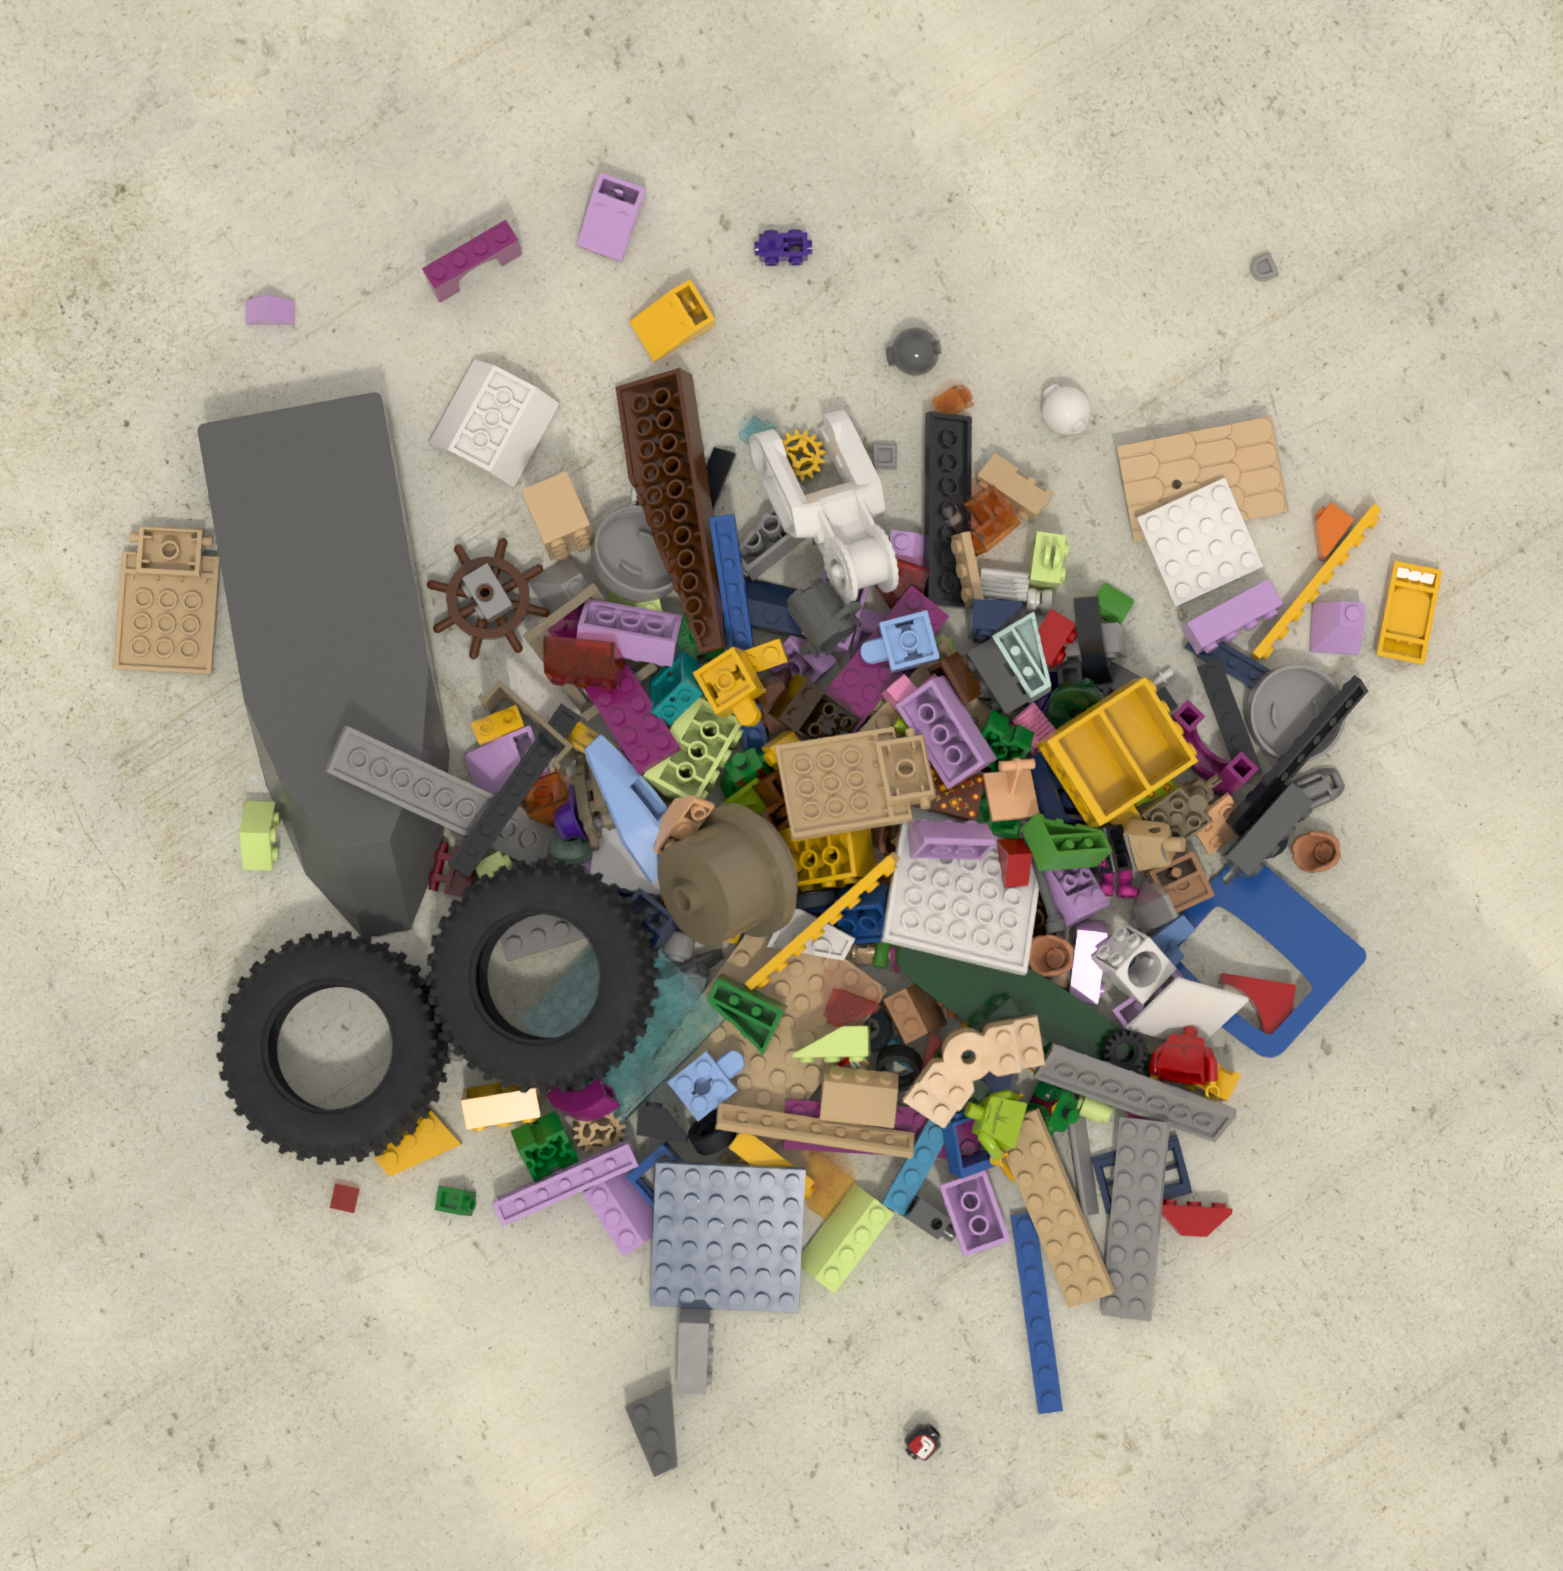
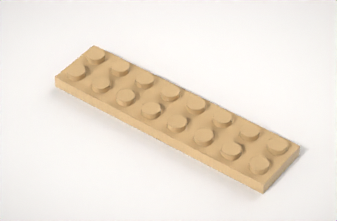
(1057, 1214)

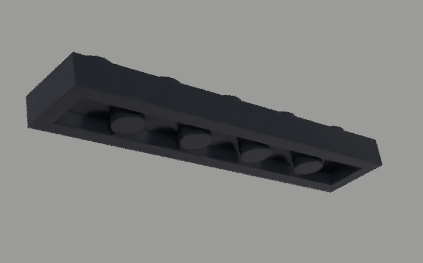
(1227, 711)

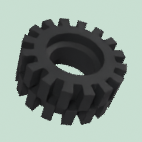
(1134, 1040)

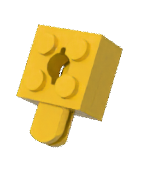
(732, 686)

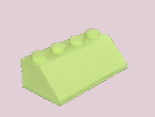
(844, 1238)

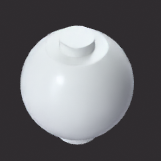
(1065, 409)

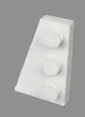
(832, 944)

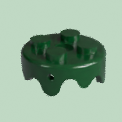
(1071, 696)

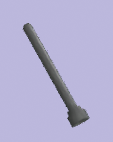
(1054, 921)

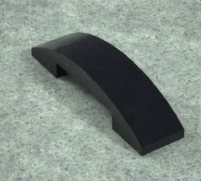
(1091, 639)

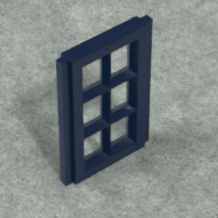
(1170, 1191)

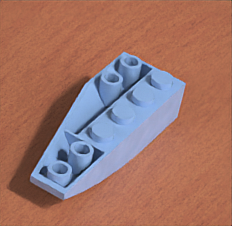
(631, 803)

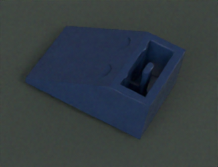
(657, 918)

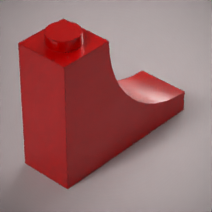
(1270, 999)

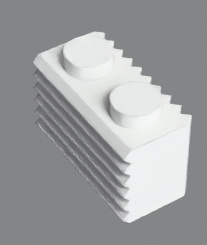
(1004, 584)

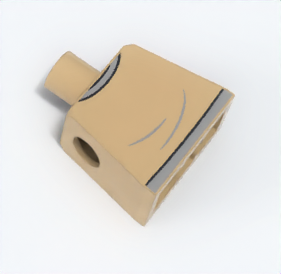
(1151, 844)

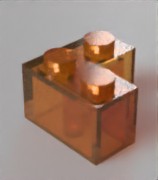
(993, 518)

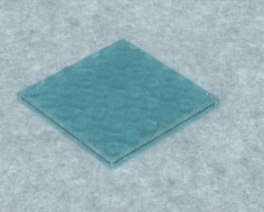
(678, 1028)

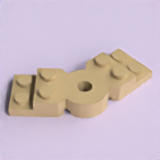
(948, 1081)

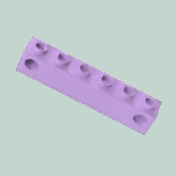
(566, 1182)

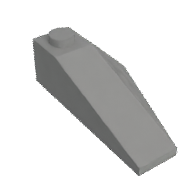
(1151, 907)

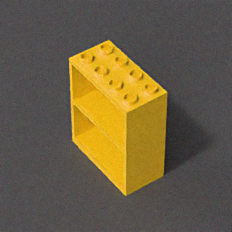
(1117, 751)

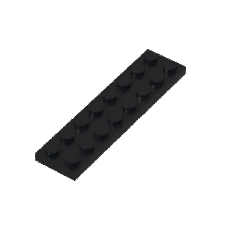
(946, 490)

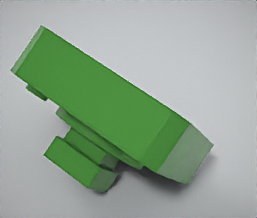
(1114, 603)

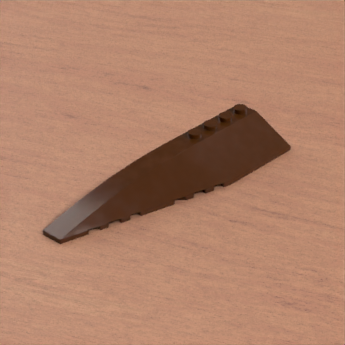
(673, 488)

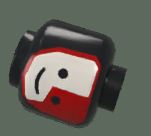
(922, 1441)

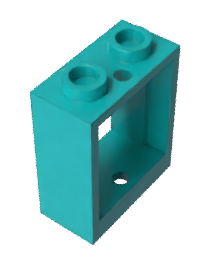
(679, 684)

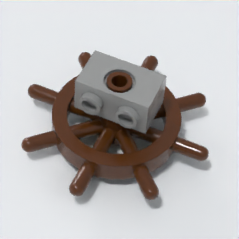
(490, 598)

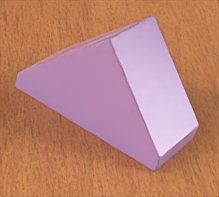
(270, 311)

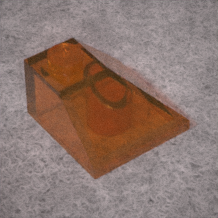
(545, 799)

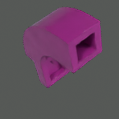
(587, 1104)

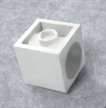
(1148, 970)

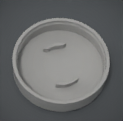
(628, 557)
(1285, 705)

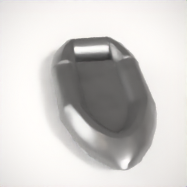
(1317, 787)

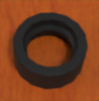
(904, 1054)
(707, 1138)

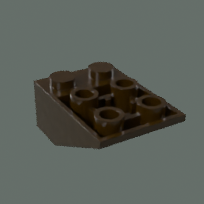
(812, 711)

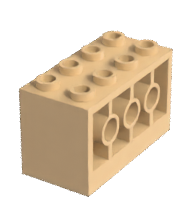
(558, 516)

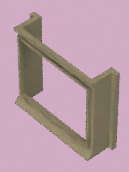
(497, 696)
(587, 709)

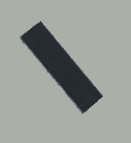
(718, 470)

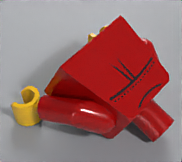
(1185, 1060)

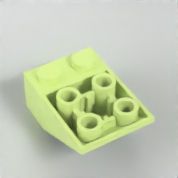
(843, 1042)

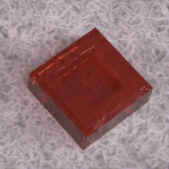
(344, 1198)

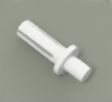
(1162, 677)

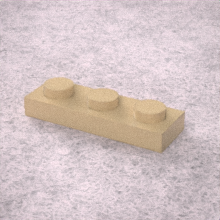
(967, 567)

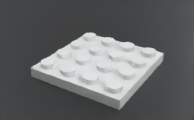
(1199, 542)

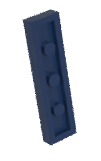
(1234, 663)

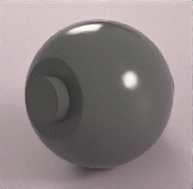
(914, 351)

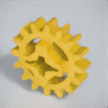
(810, 459)

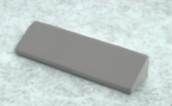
(1083, 1167)

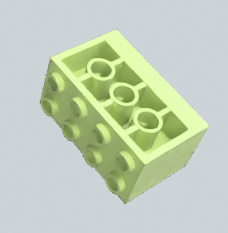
(712, 751)

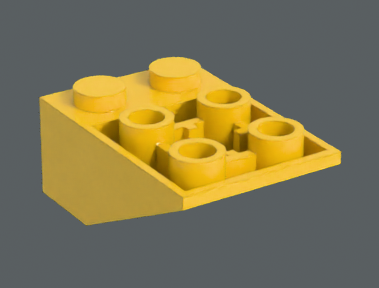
(673, 321)

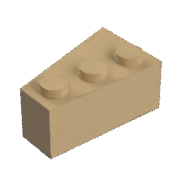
(1015, 488)

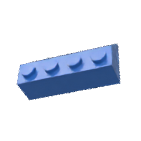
(865, 919)

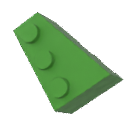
(1063, 845)

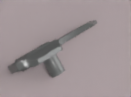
(703, 962)

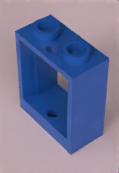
(967, 1165)
(635, 1175)

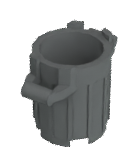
(822, 617)

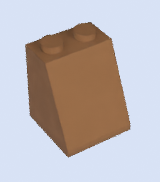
(913, 1013)

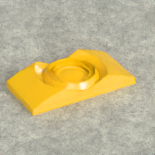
(1408, 612)

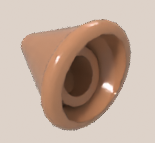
(881, 838)

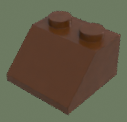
(957, 673)
(774, 687)

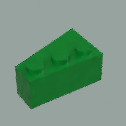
(747, 1010)

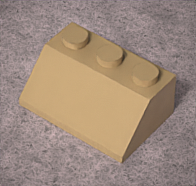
(858, 1096)

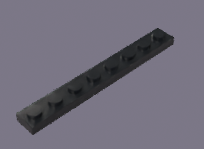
(1297, 755)
(513, 792)

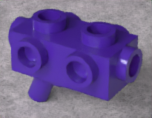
(776, 247)

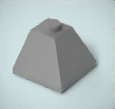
(558, 584)

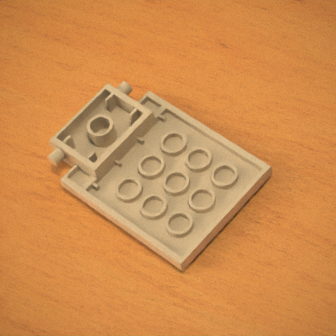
(167, 602)
(853, 781)

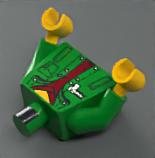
(1055, 1105)

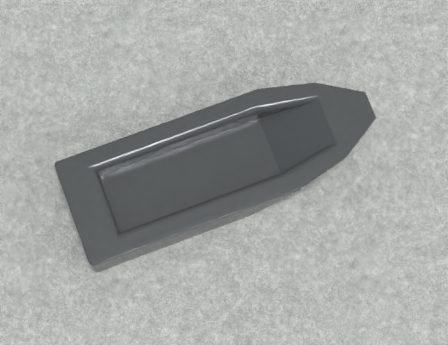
(329, 638)

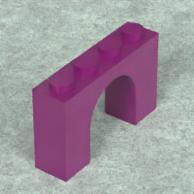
(492, 244)
(1233, 772)

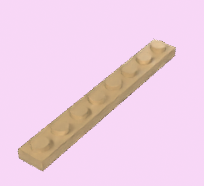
(815, 1131)

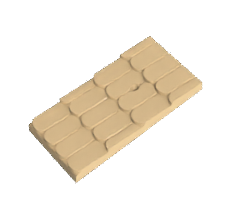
(1237, 451)

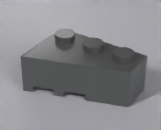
(996, 678)

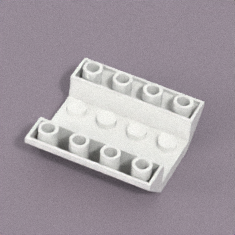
(495, 422)

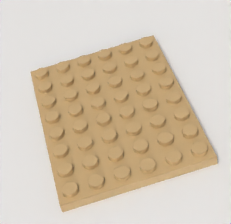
(805, 989)

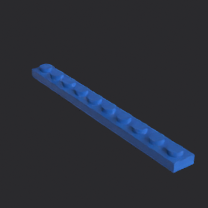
(735, 604)

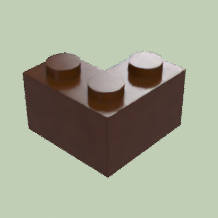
(771, 794)

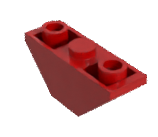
(1194, 1219)

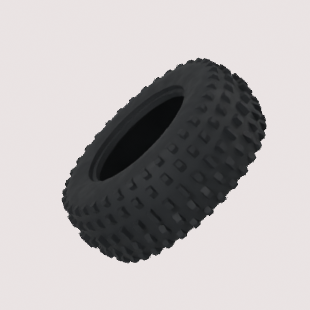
(463, 991)
(254, 1030)

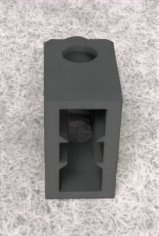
(923, 1213)

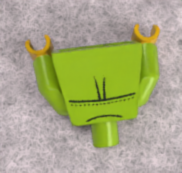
(997, 1122)

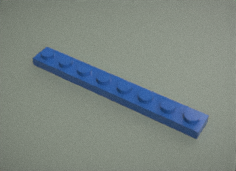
(1036, 1314)

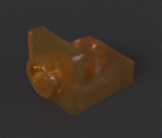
(953, 400)

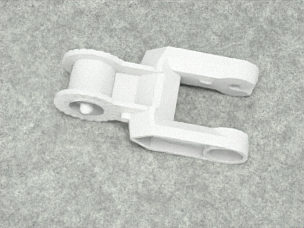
(838, 517)

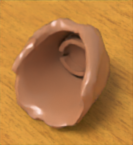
(1316, 851)
(1051, 955)

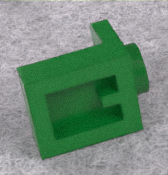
(455, 1201)

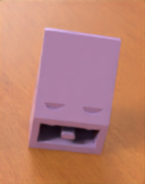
(611, 216)
(496, 761)
(1075, 894)

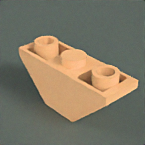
(681, 820)

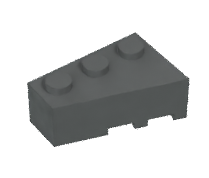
(655, 1429)

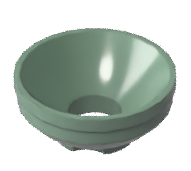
(573, 851)

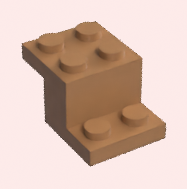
(1182, 880)

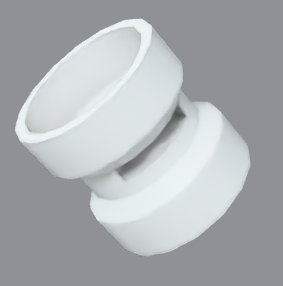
(1033, 598)

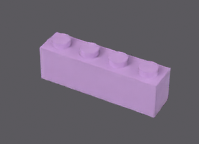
(1232, 617)

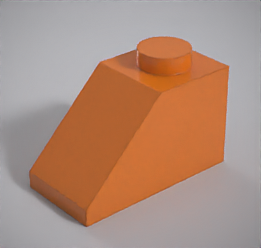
(1329, 528)

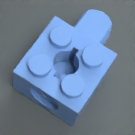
(903, 643)
(707, 1081)

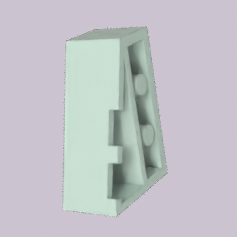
(1025, 657)

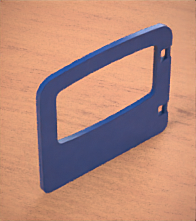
(1295, 930)

